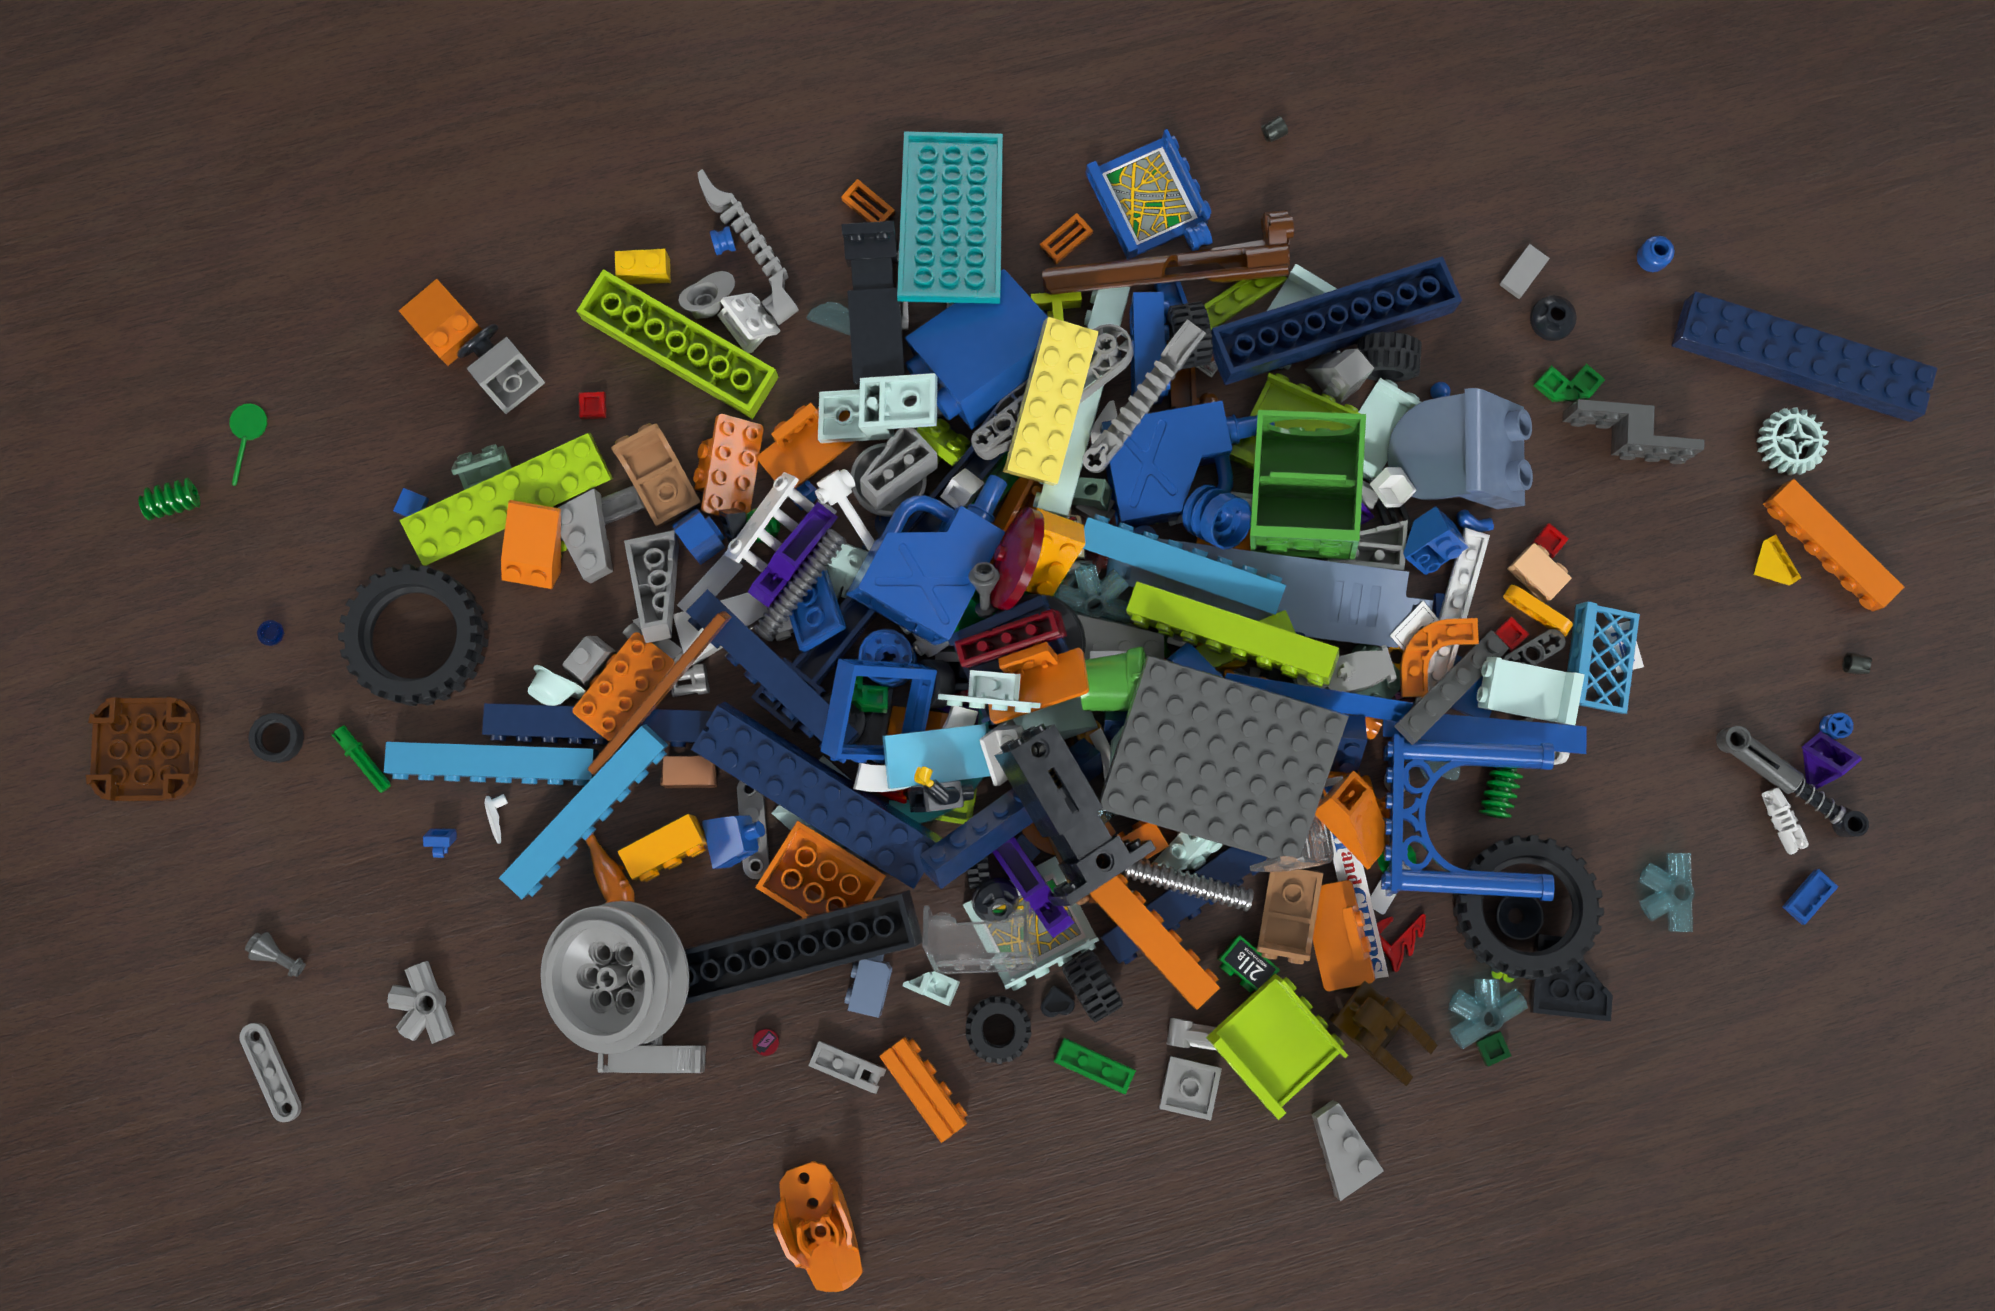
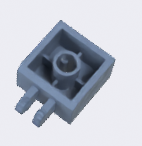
(869, 987)

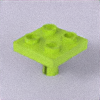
(945, 441)

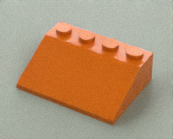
(817, 874)

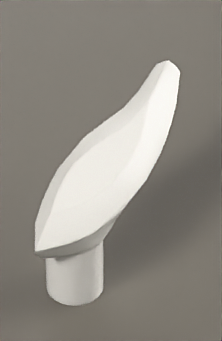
(491, 808)

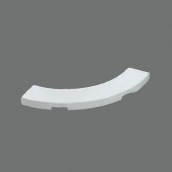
(874, 777)

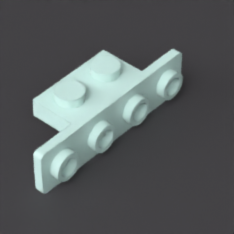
(994, 689)
(1187, 852)

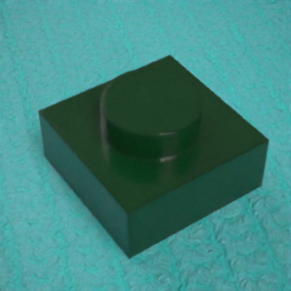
(1493, 1048)

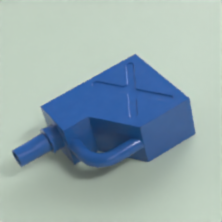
(1162, 456)
(924, 575)

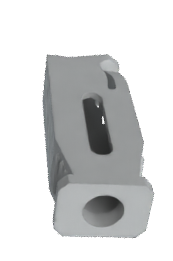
(1359, 671)
(656, 1059)

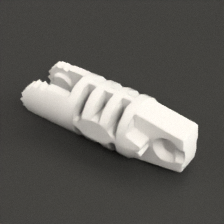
(1784, 821)

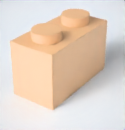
(1539, 572)

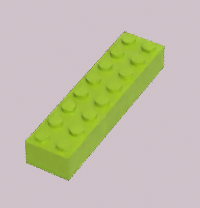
(677, 344)
(483, 507)
(1233, 633)

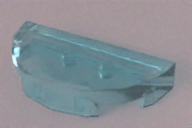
(832, 316)

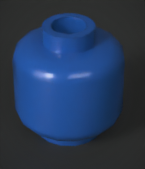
(1655, 253)

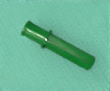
(354, 750)

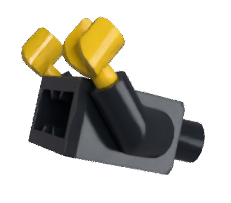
(936, 795)

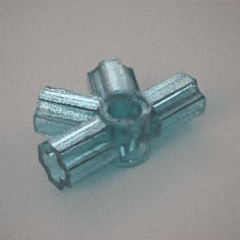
(1092, 588)
(1663, 899)
(1474, 1009)

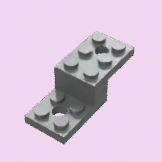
(1632, 431)

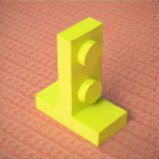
(1057, 303)

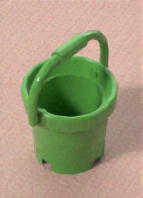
(1113, 680)

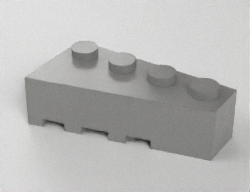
(653, 577)

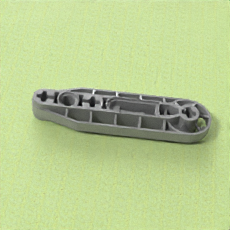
(1105, 354)

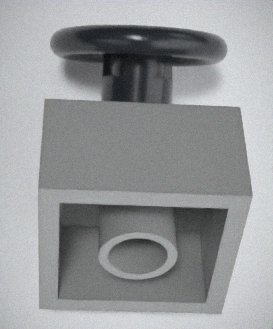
(500, 369)

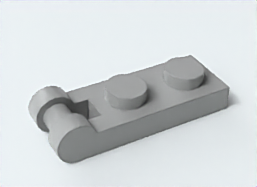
(846, 1066)

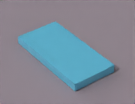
(948, 752)

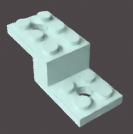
(877, 408)

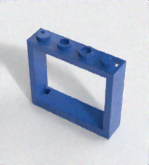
(916, 712)

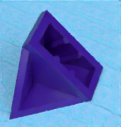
(1826, 760)

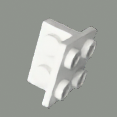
(747, 320)
(991, 746)

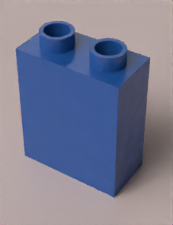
(978, 351)

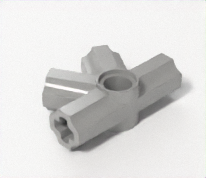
(414, 1001)

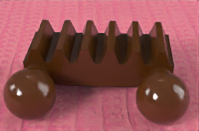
(1184, 390)

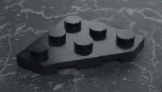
(1570, 992)

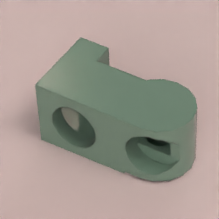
(1092, 493)

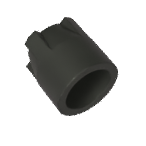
(1274, 129)
(1856, 663)

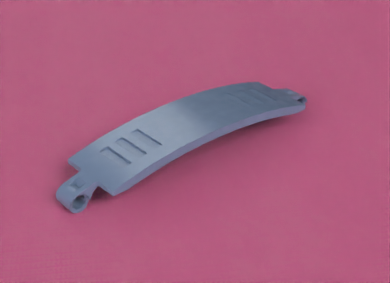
(1319, 595)

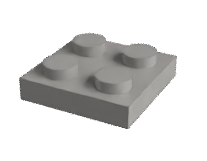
(1190, 1088)

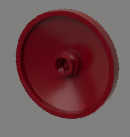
(1017, 557)

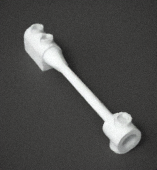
(835, 489)

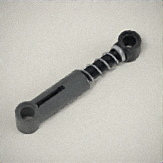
(1789, 780)

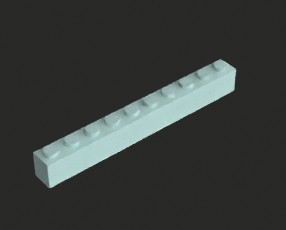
(1057, 499)

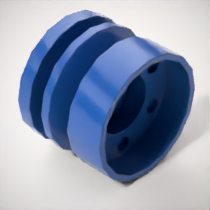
(1217, 516)
(884, 643)

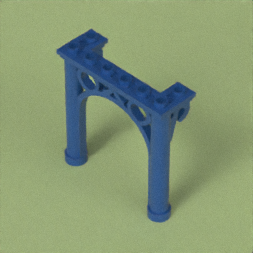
(1455, 879)

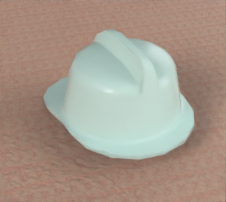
(552, 688)

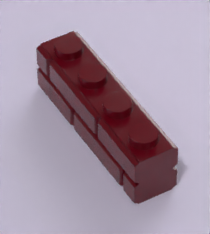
(1010, 638)

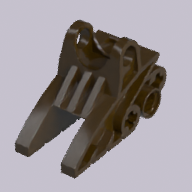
(1373, 1022)

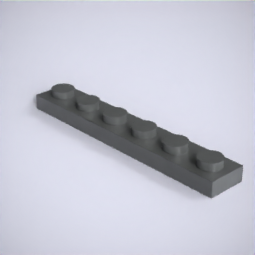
(1449, 688)

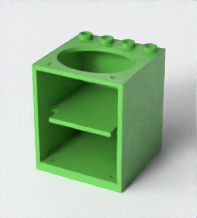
(1308, 486)

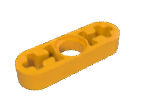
(1537, 609)

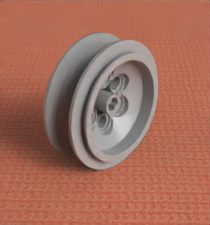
(581, 995)

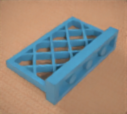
(1582, 649)

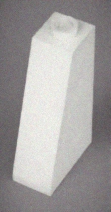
(743, 606)

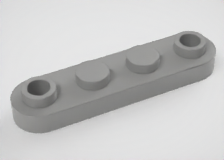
(754, 805)
(270, 1072)

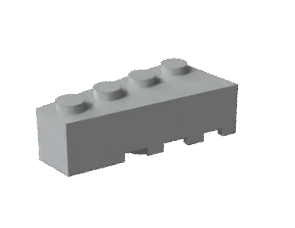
(1111, 635)

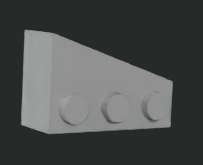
(1340, 373)
(898, 467)
(586, 535)
(1381, 547)
(1344, 1150)

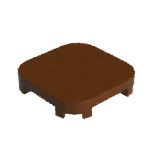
(144, 749)

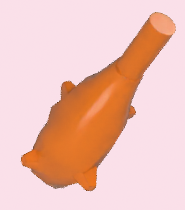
(609, 874)

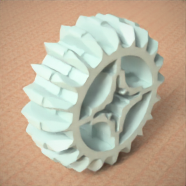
(1802, 432)

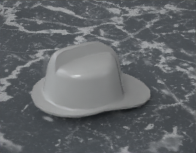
(705, 296)

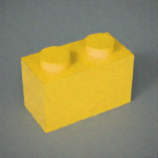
(643, 266)

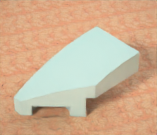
(934, 986)

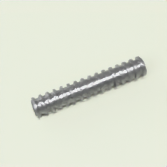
(799, 585)
(1191, 884)

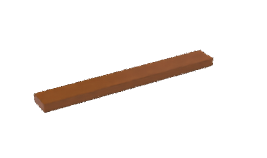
(660, 691)

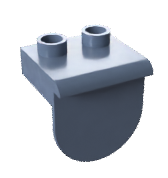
(1465, 449)

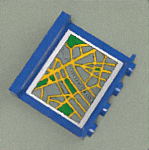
(1148, 195)

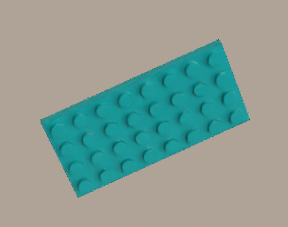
(950, 218)

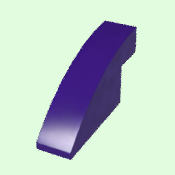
(792, 554)
(1032, 886)

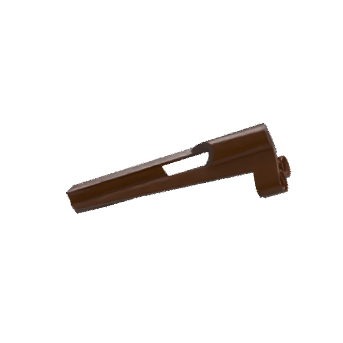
(1240, 262)

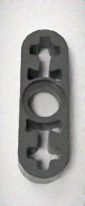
(1536, 644)

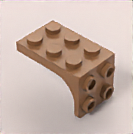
(656, 474)
(1290, 915)

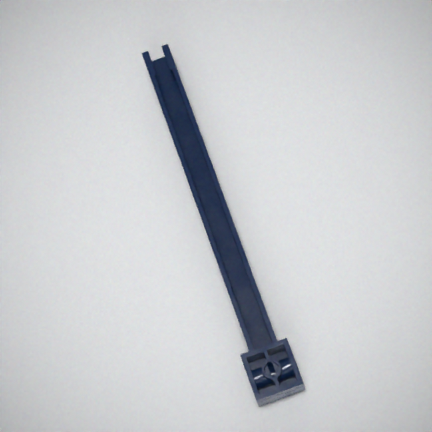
(820, 660)

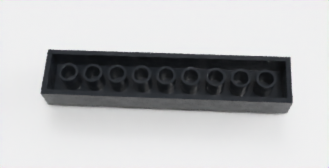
(802, 946)

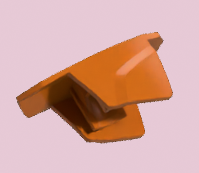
(819, 1235)

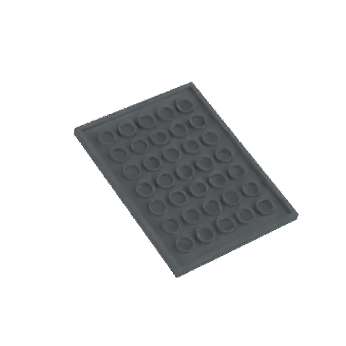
(1221, 760)

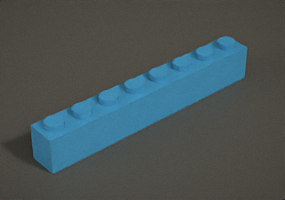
(1182, 565)
(489, 762)
(583, 811)

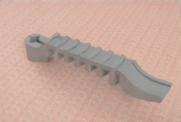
(779, 303)
(1156, 382)

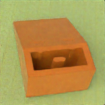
(1354, 818)

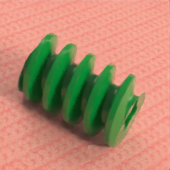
(169, 500)
(1500, 792)

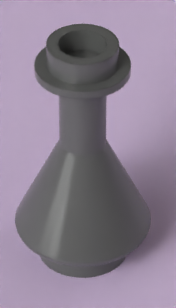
(984, 579)
(265, 949)

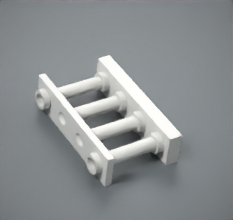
(769, 508)

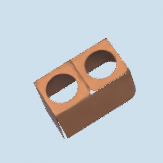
(688, 772)

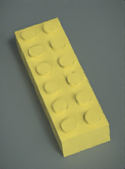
(1051, 401)

